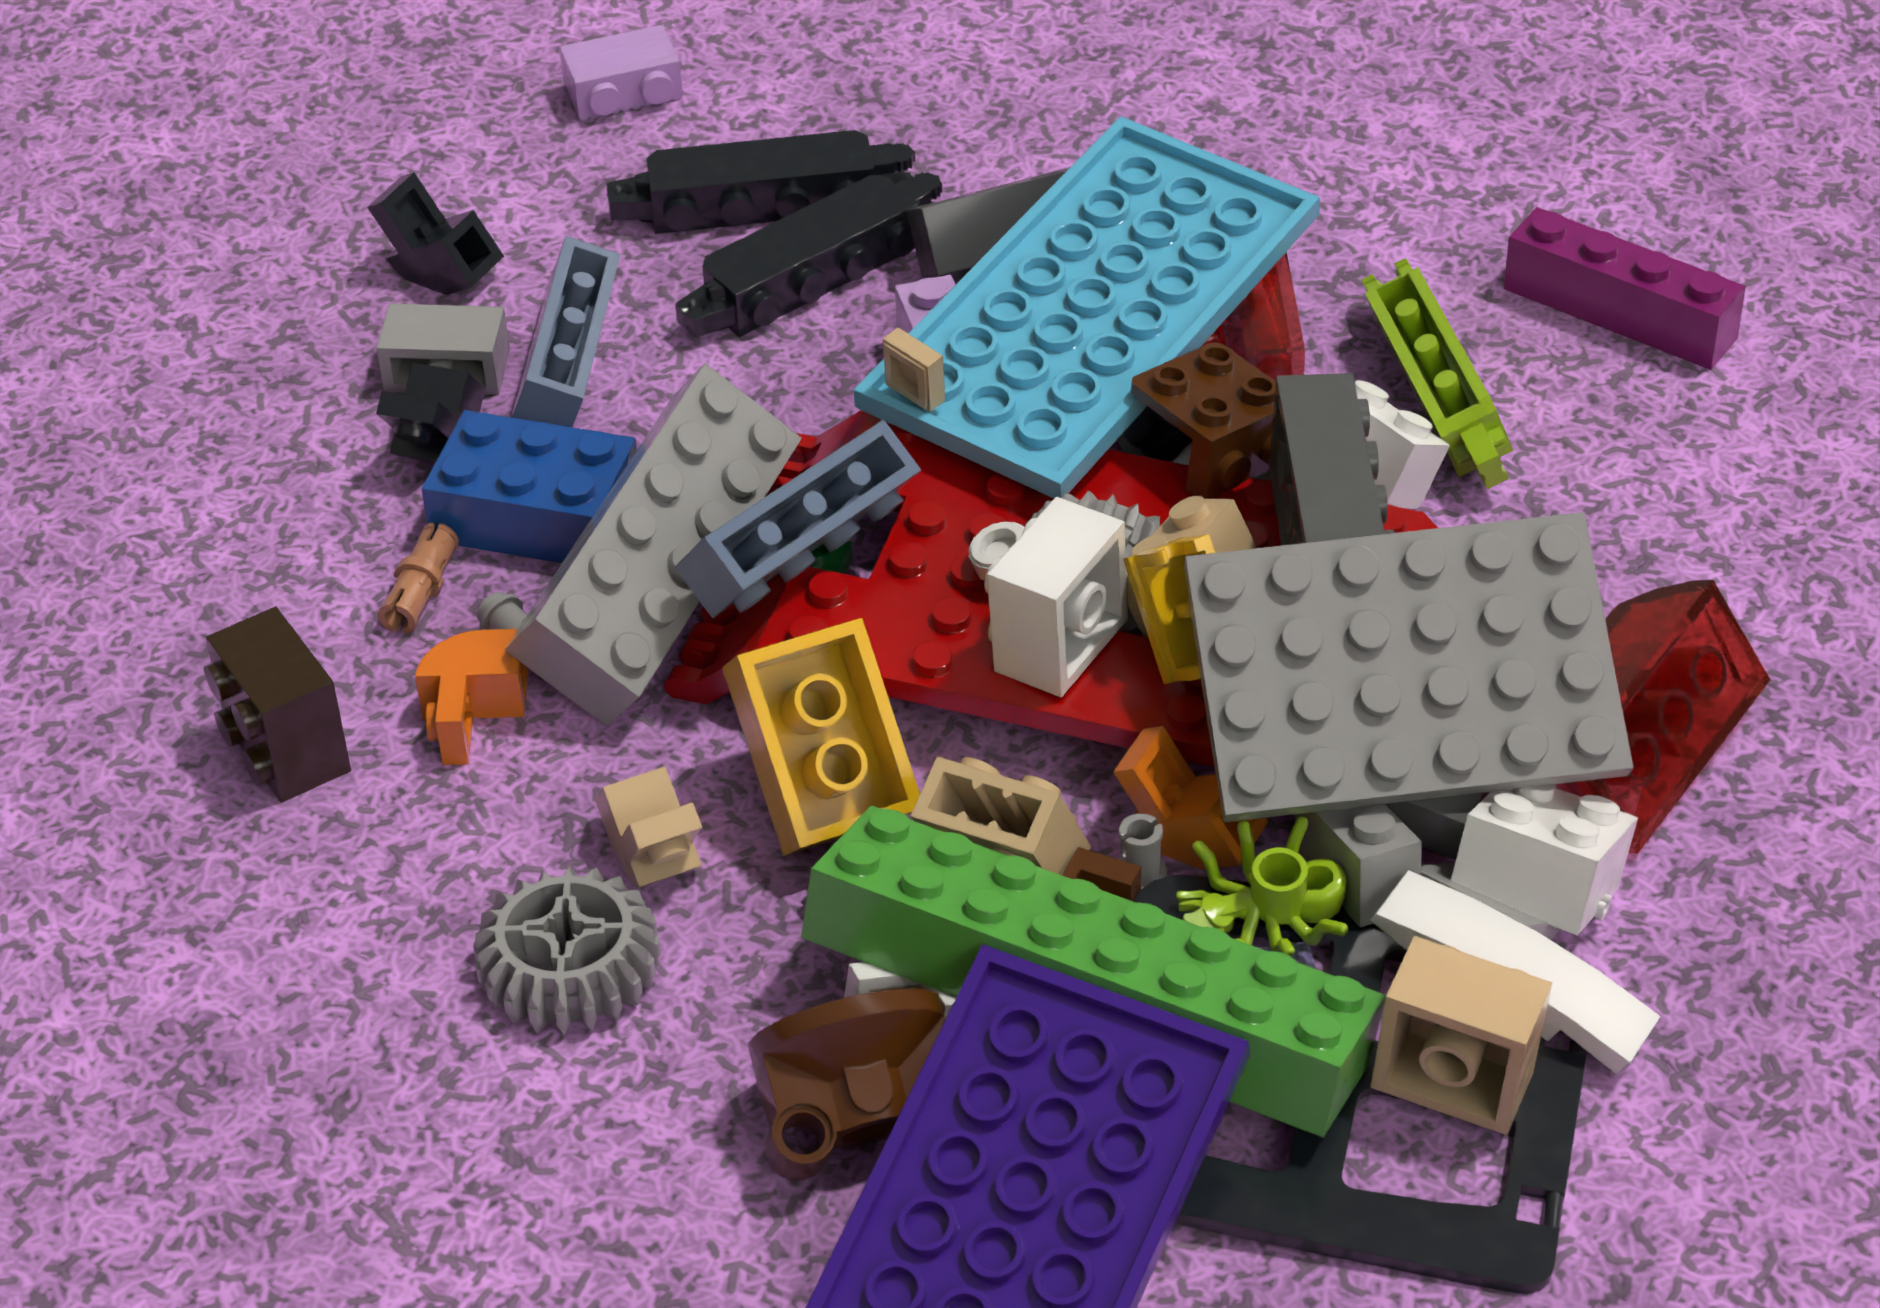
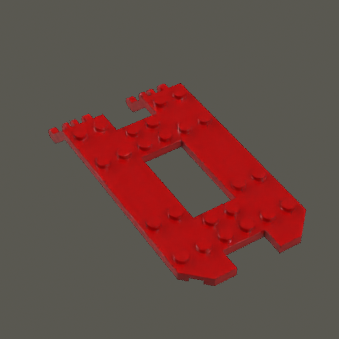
(932, 609)

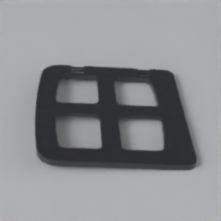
(1318, 1213)

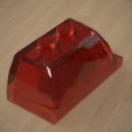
(1682, 691)

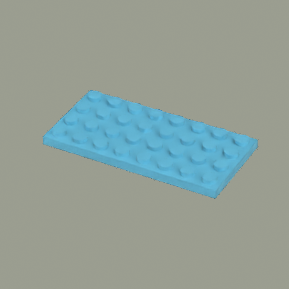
(1088, 289)

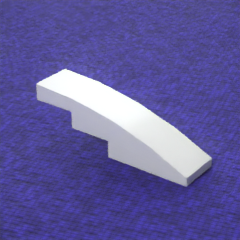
(1581, 999)

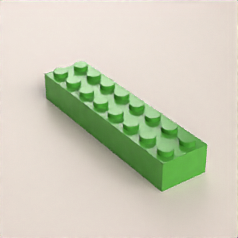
(932, 898)

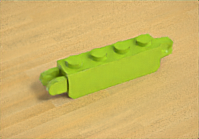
(1440, 373)

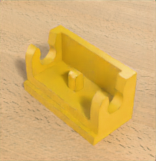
(1164, 604)

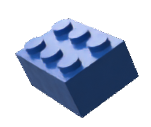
(522, 483)

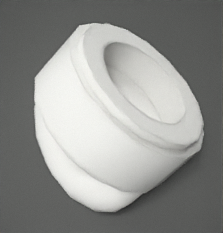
(992, 543)

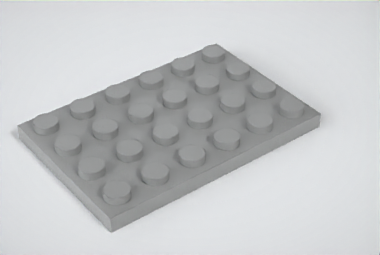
(1405, 667)

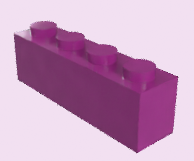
(1624, 287)

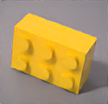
(821, 733)

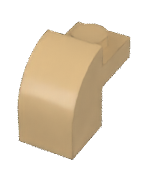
(649, 827)

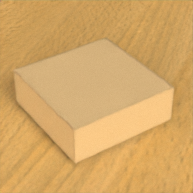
(913, 369)

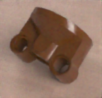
(842, 1071)

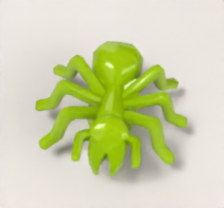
(1281, 892)

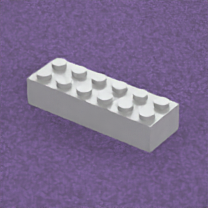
(617, 592)

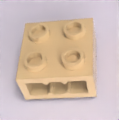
(1000, 812)

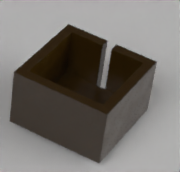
(276, 705)

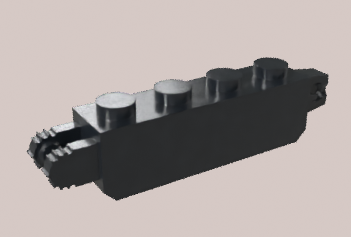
(750, 179)
(806, 255)

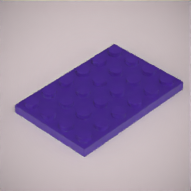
(1036, 1150)

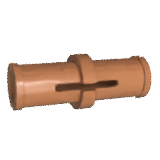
(418, 578)

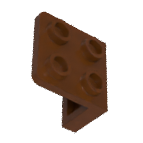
(1220, 406)

